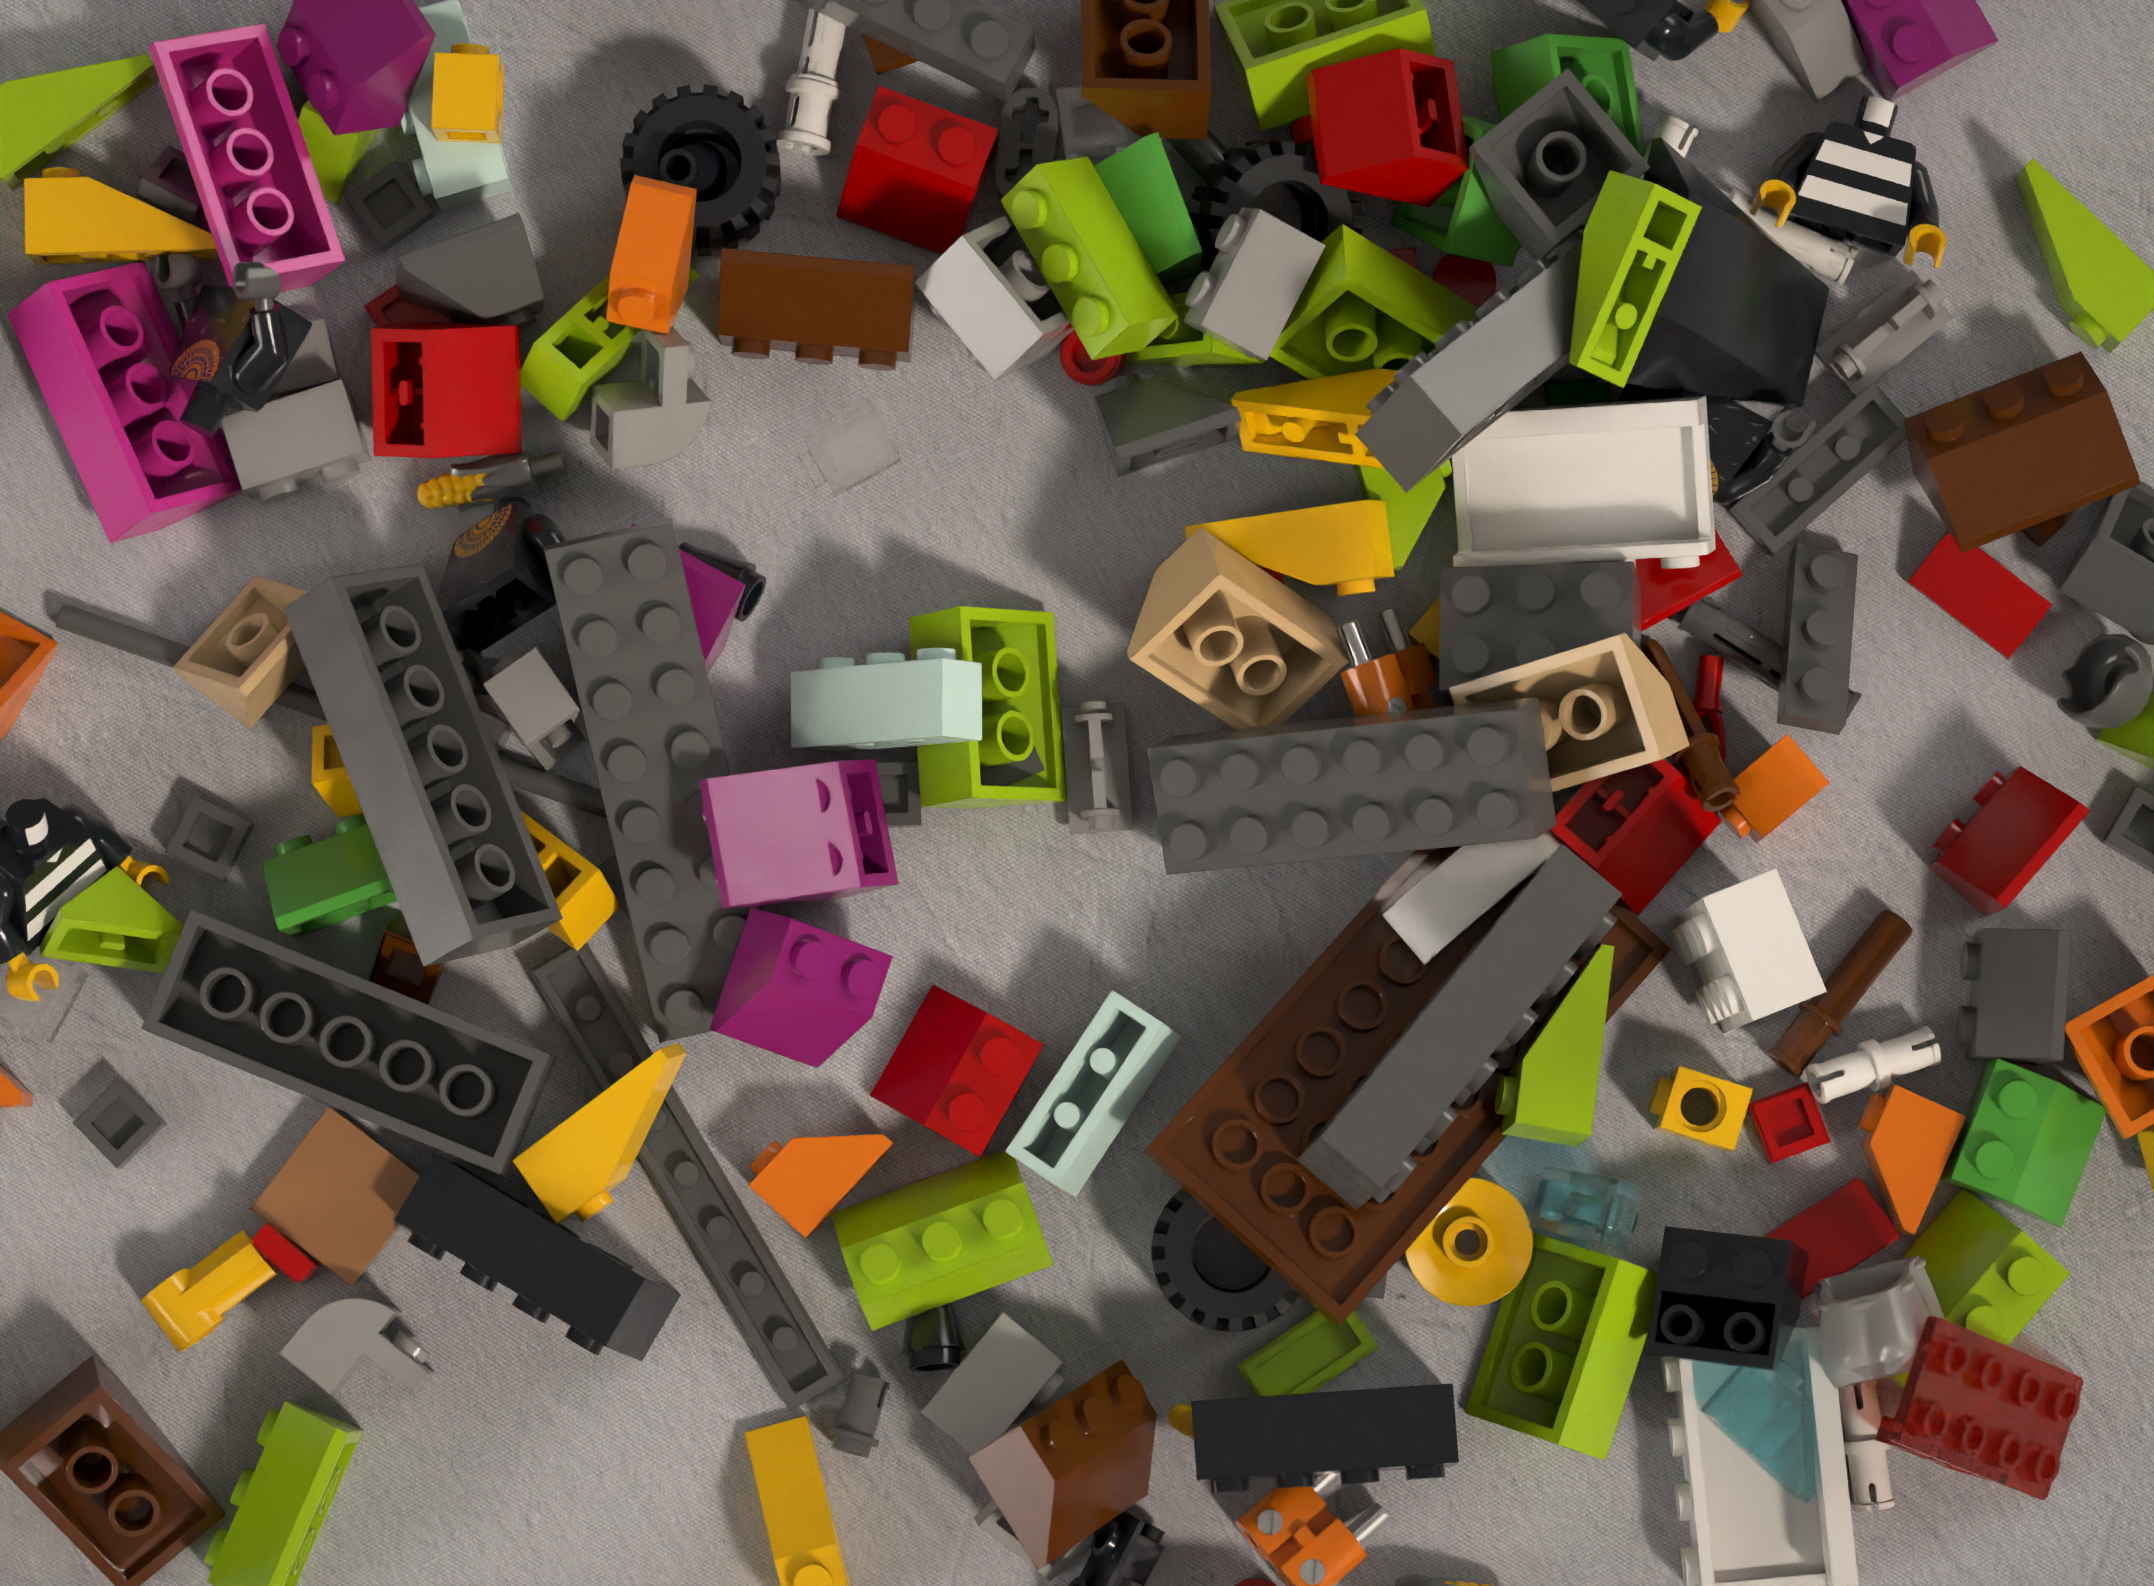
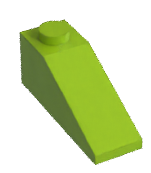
(57, 109)
(1625, 271)
(2093, 271)
(579, 353)
(1557, 1075)

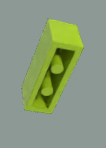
(1089, 257)

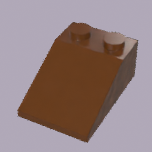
(107, 1476)

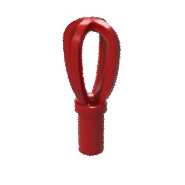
(1707, 698)

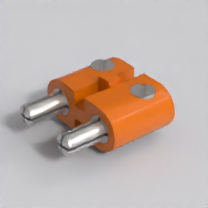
(1392, 682)
(1304, 1538)

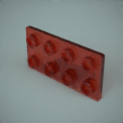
(1984, 1409)

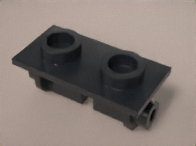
(1122, 1550)

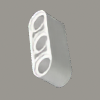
(1464, 891)

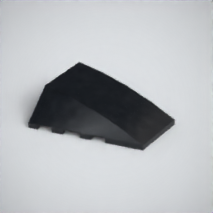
(1738, 306)

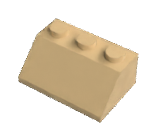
(1233, 636)
(1598, 708)

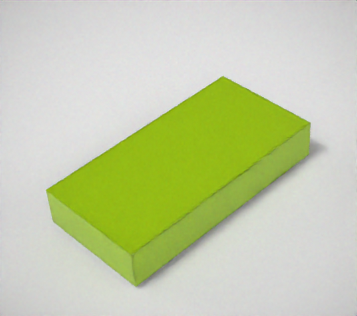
(1307, 1356)

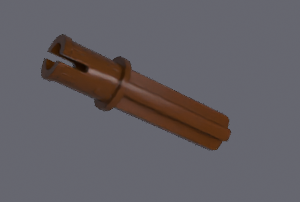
(1702, 758)
(1844, 989)

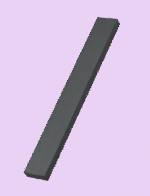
(693, 1184)

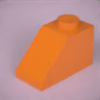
(652, 255)
(1772, 790)
(1907, 1150)
(814, 1175)

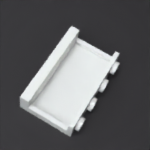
(1587, 485)
(1738, 1515)

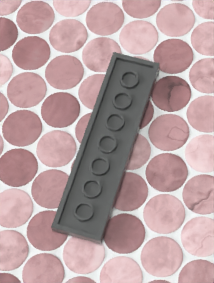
(651, 743)

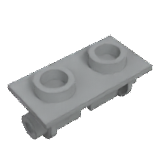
(1885, 332)
(1097, 767)

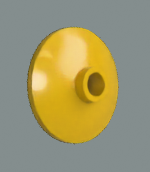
(1495, 1265)

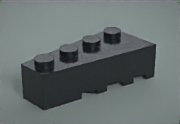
(535, 1259)
(1325, 1434)

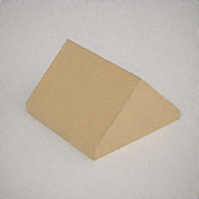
(246, 652)

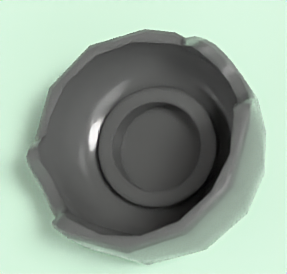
(2108, 682)

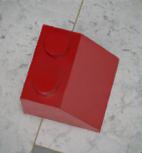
(917, 171)
(2005, 839)
(957, 1070)

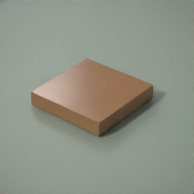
(338, 1196)

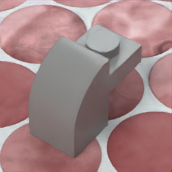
(652, 416)
(348, 1331)

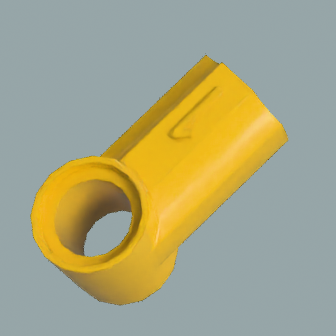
(196, 1299)

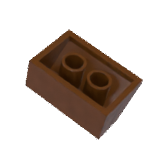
(1148, 64)
(816, 308)
(2020, 452)
(1072, 1463)

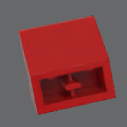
(1389, 125)
(446, 389)
(1635, 829)

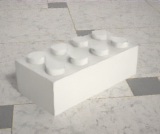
(1747, 952)

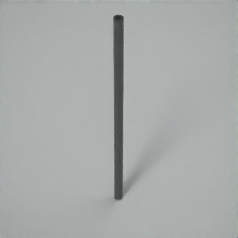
(307, 702)

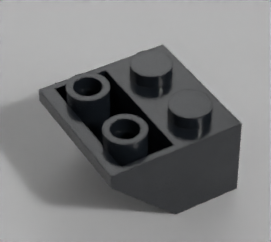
(1726, 1298)

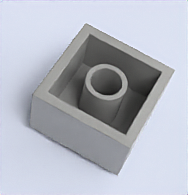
(995, 299)

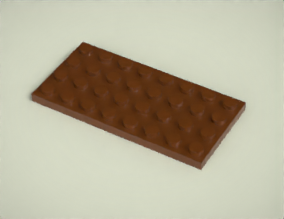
(1296, 1068)

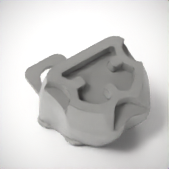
(1873, 1320)

